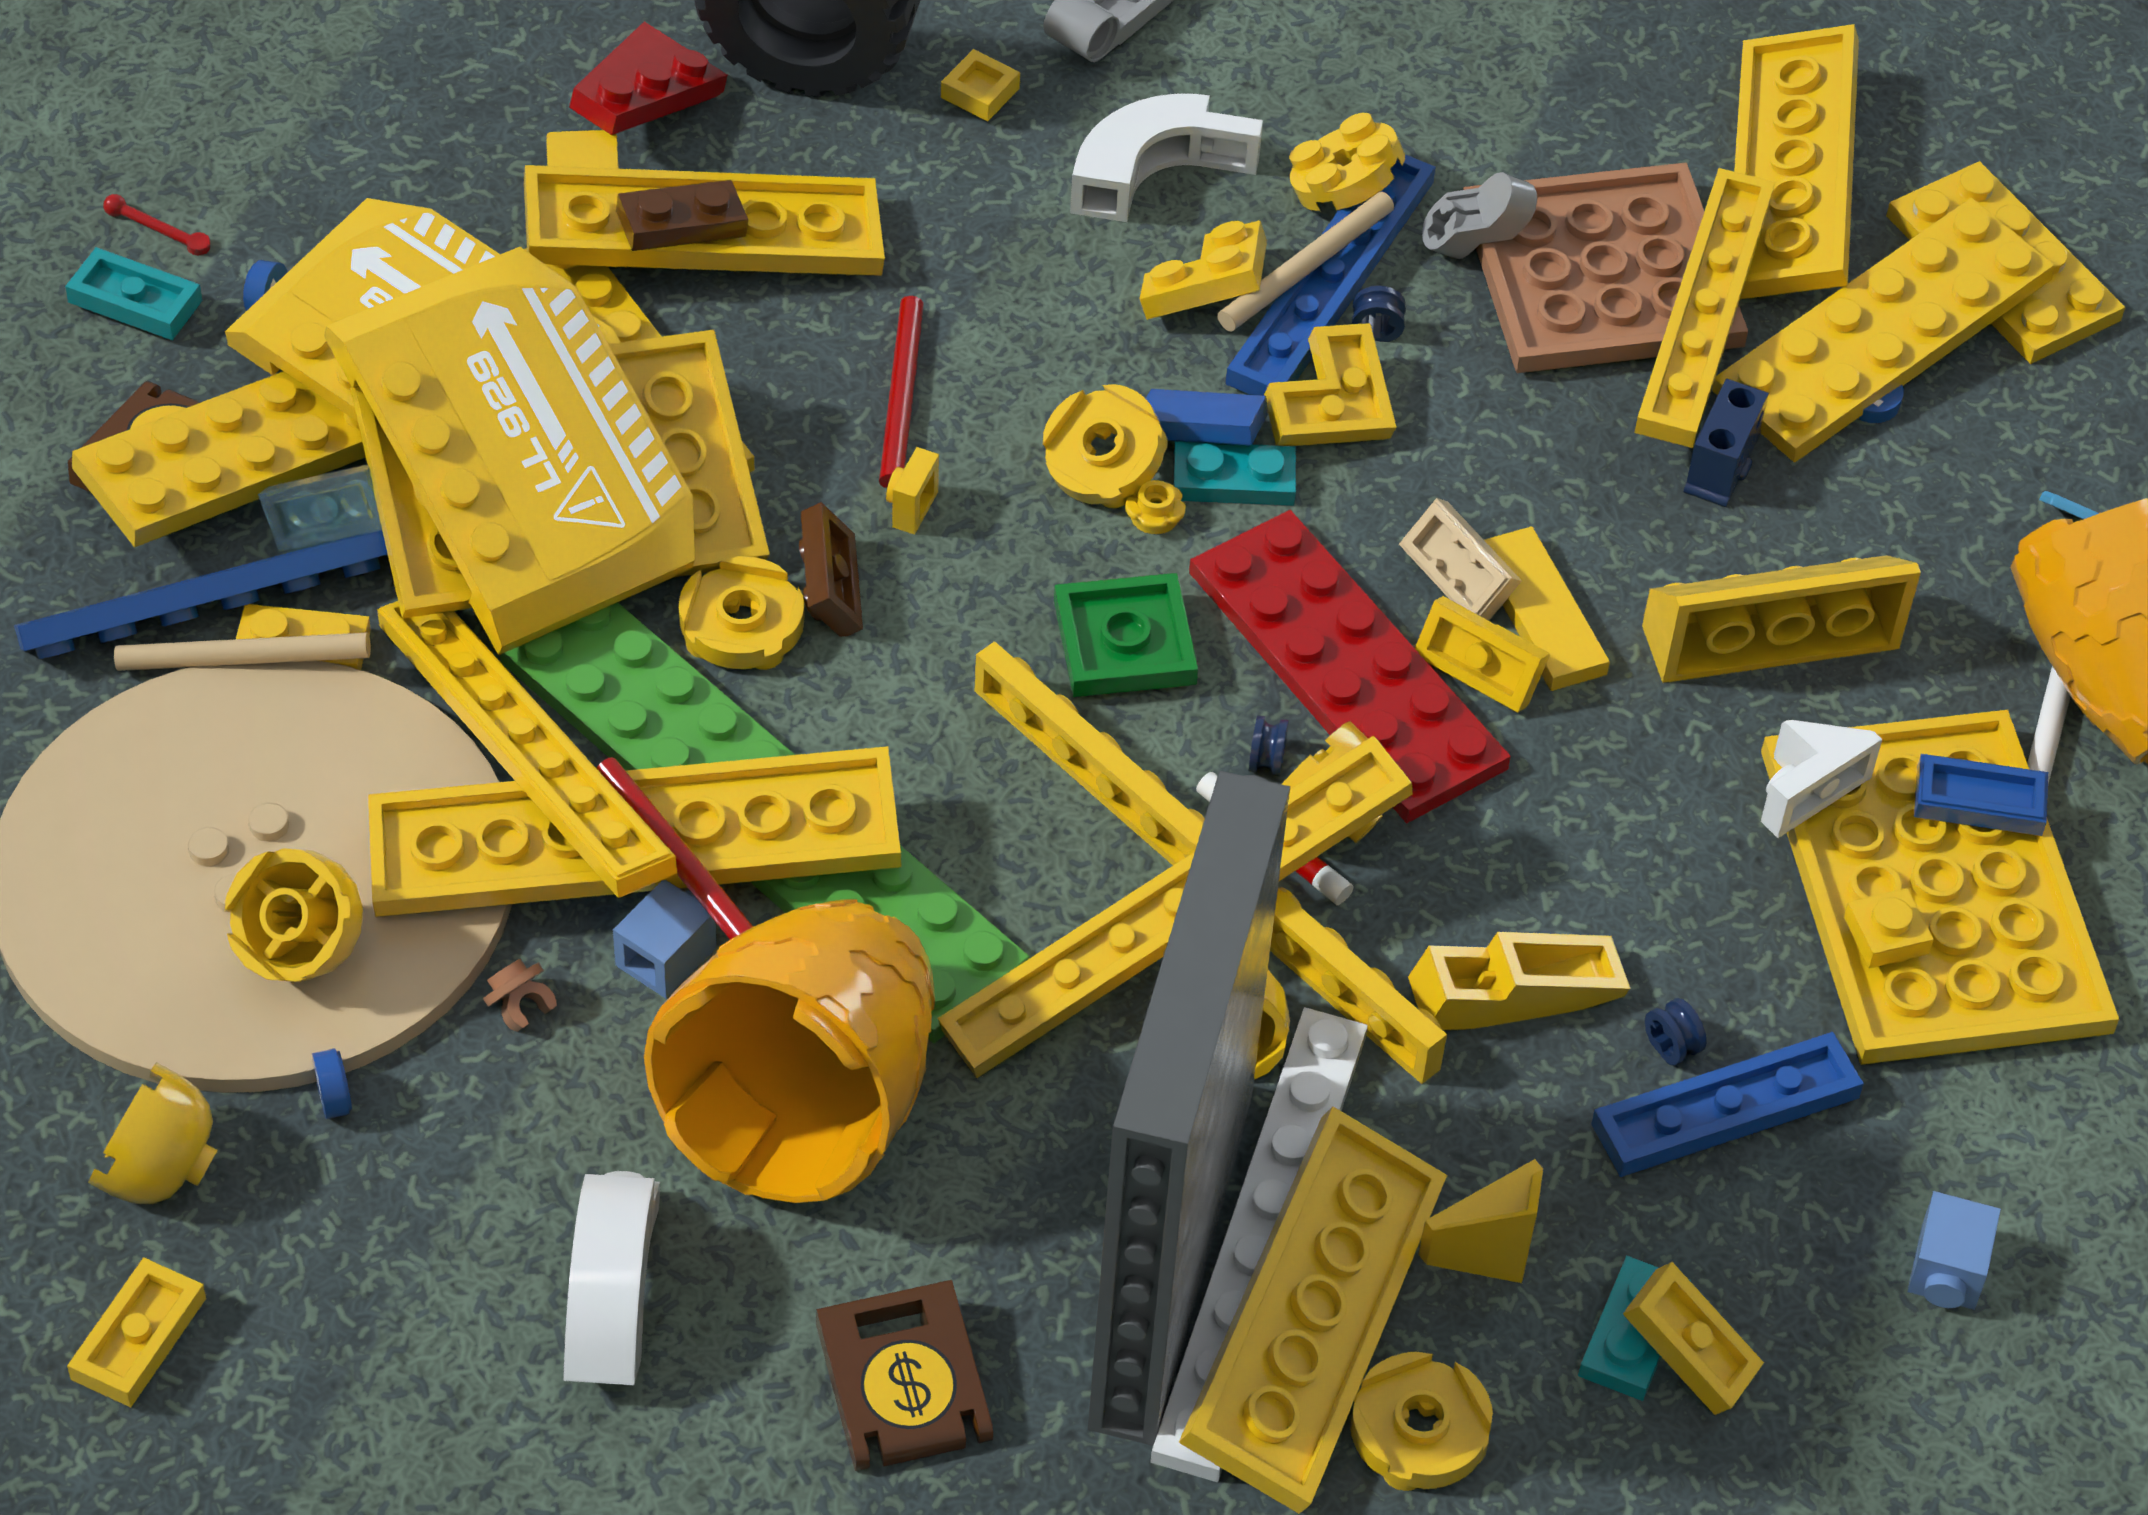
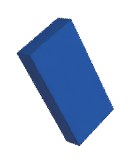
(1209, 416)
(1981, 794)

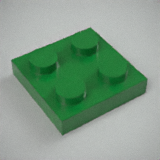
(1125, 635)

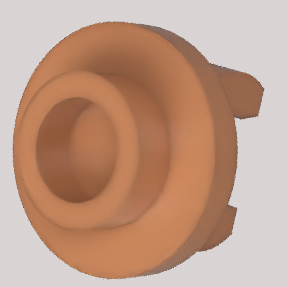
(516, 983)

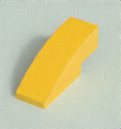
(1517, 978)

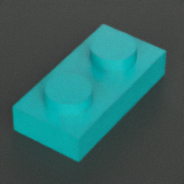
(134, 293)
(1235, 473)
(1617, 1351)

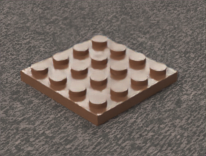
(1596, 268)

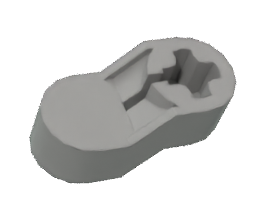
(1479, 215)

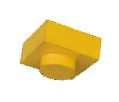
(980, 85)
(913, 490)
(1888, 928)

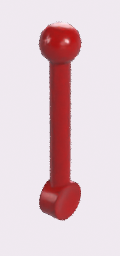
(196, 243)

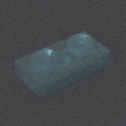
(321, 508)

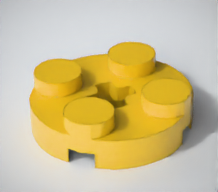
(1346, 163)
(1114, 475)
(748, 642)
(1415, 1457)

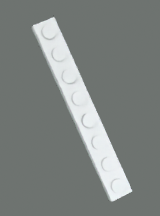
(1311, 1083)

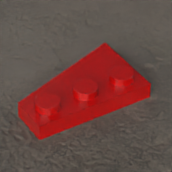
(645, 81)

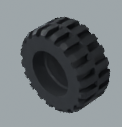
(811, 41)

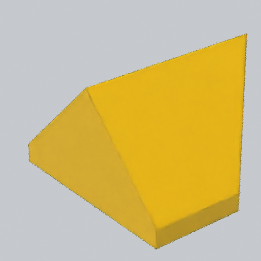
(1488, 1229)

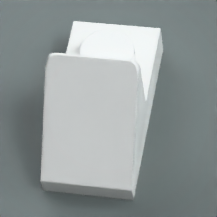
(1816, 770)

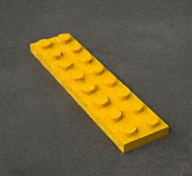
(736, 817)

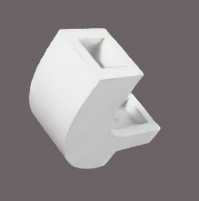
(1153, 137)
(609, 1277)

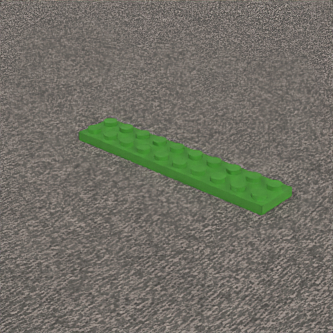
(658, 711)

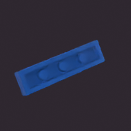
(1726, 1104)

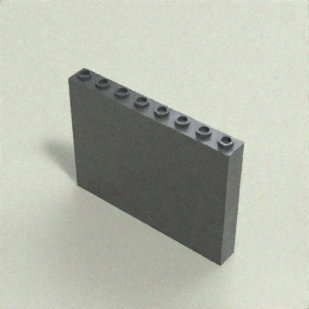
(1185, 1106)

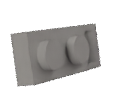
(1098, 25)

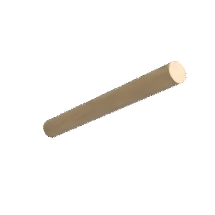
(1306, 261)
(242, 651)

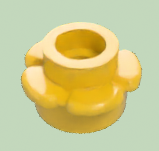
(1156, 517)

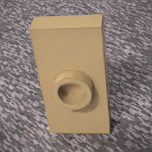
(1459, 560)

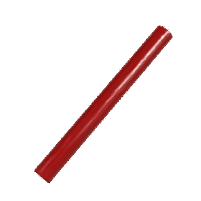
(901, 387)
(688, 866)

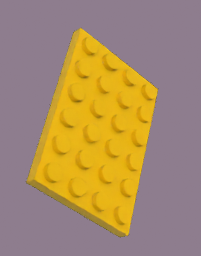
(692, 410)
(2002, 914)

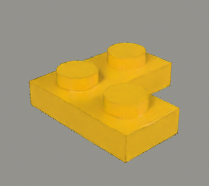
(1227, 268)
(1345, 401)

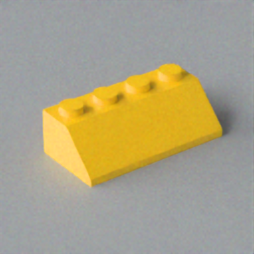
(1779, 617)

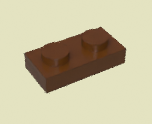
(681, 215)
(830, 570)

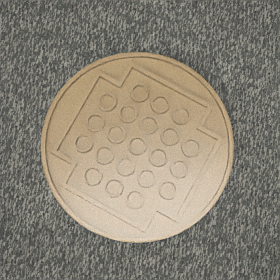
(149, 813)

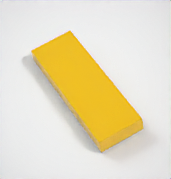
(1547, 612)

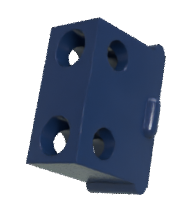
(1726, 443)

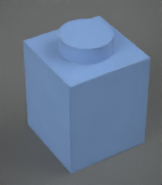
(664, 938)
(1953, 1251)

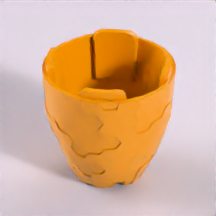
(2090, 615)
(795, 1051)

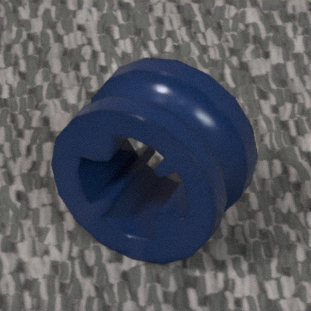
(1387, 303)
(1268, 745)
(1675, 1031)

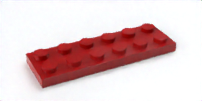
(1347, 658)

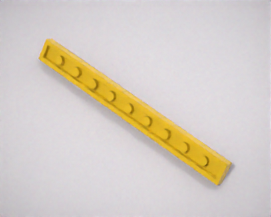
(1171, 829)

